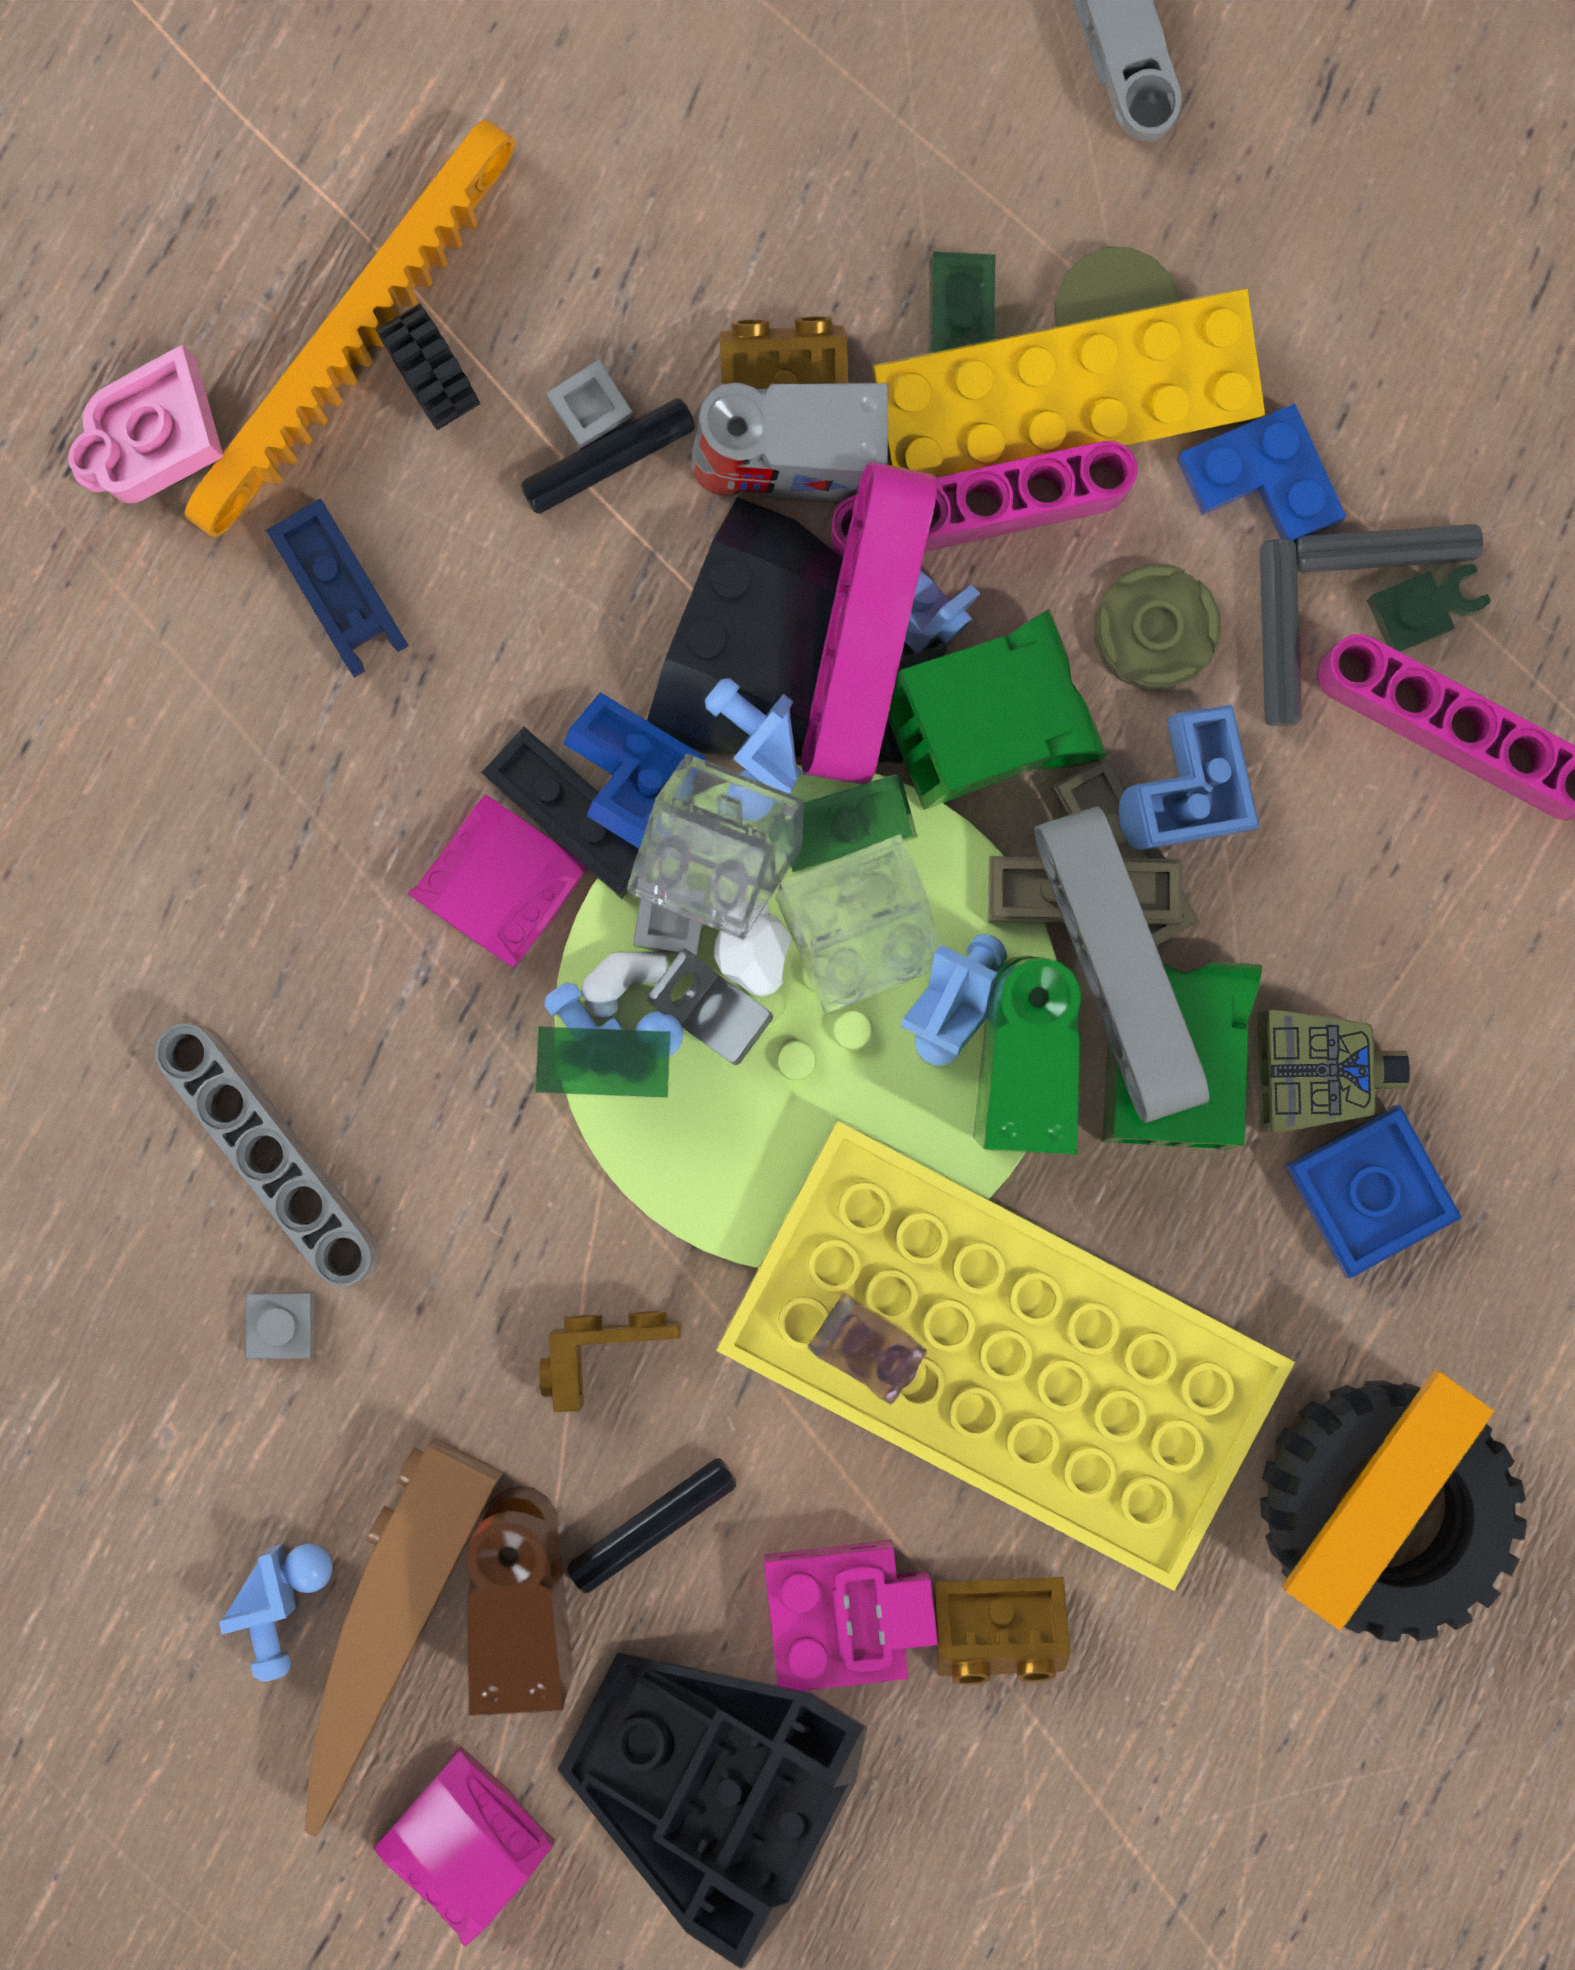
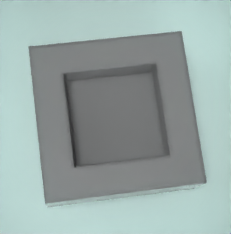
(590, 405)
(666, 930)
(280, 1325)

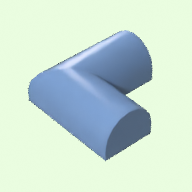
(1207, 798)

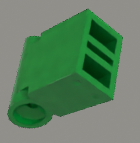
(992, 714)
(1216, 1013)
(1030, 1060)

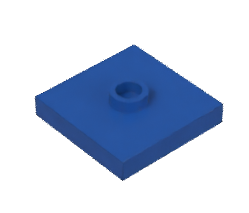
(1372, 1191)

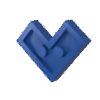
(1270, 458)
(636, 756)

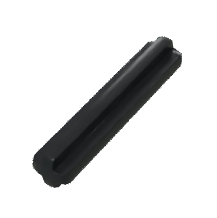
(608, 455)
(651, 1525)

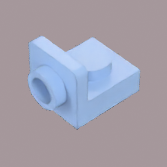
(936, 616)

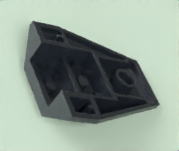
(762, 623)
(714, 1791)

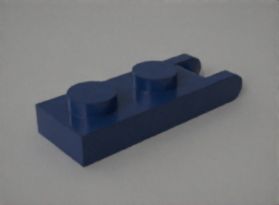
(334, 582)

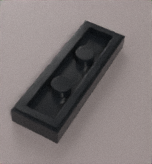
(559, 804)

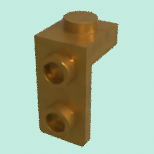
(562, 1371)

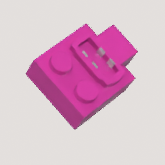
(845, 1615)

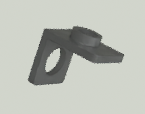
(711, 1008)

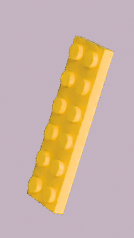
(1075, 386)

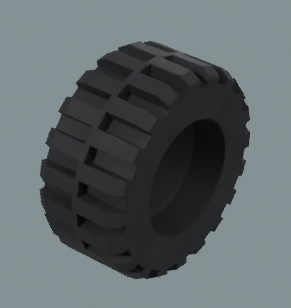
(1461, 1558)

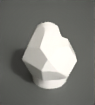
(757, 959)

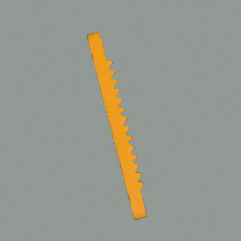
(351, 329)

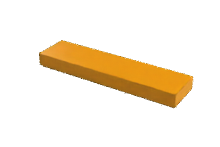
(1387, 1499)

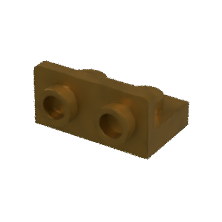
(798, 355)
(1001, 1629)

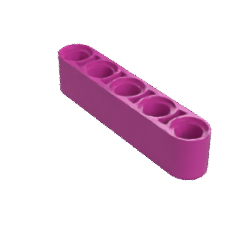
(1009, 486)
(868, 623)
(1432, 724)

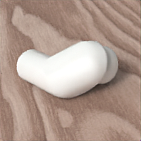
(614, 976)

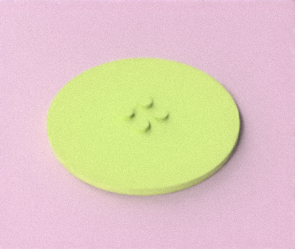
(741, 1138)

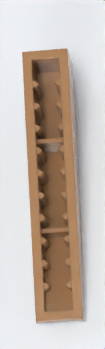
(392, 1605)

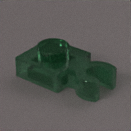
(1420, 610)

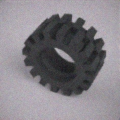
(428, 366)

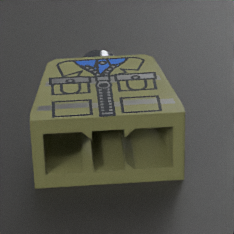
(1320, 1070)

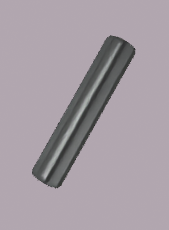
(1389, 548)
(1280, 632)

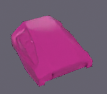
(499, 881)
(465, 1845)

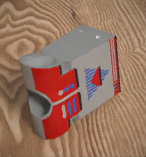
(790, 439)

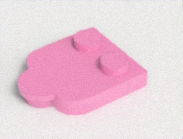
(146, 430)

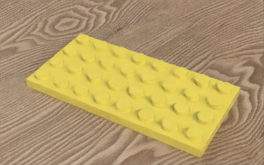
(1040, 1360)

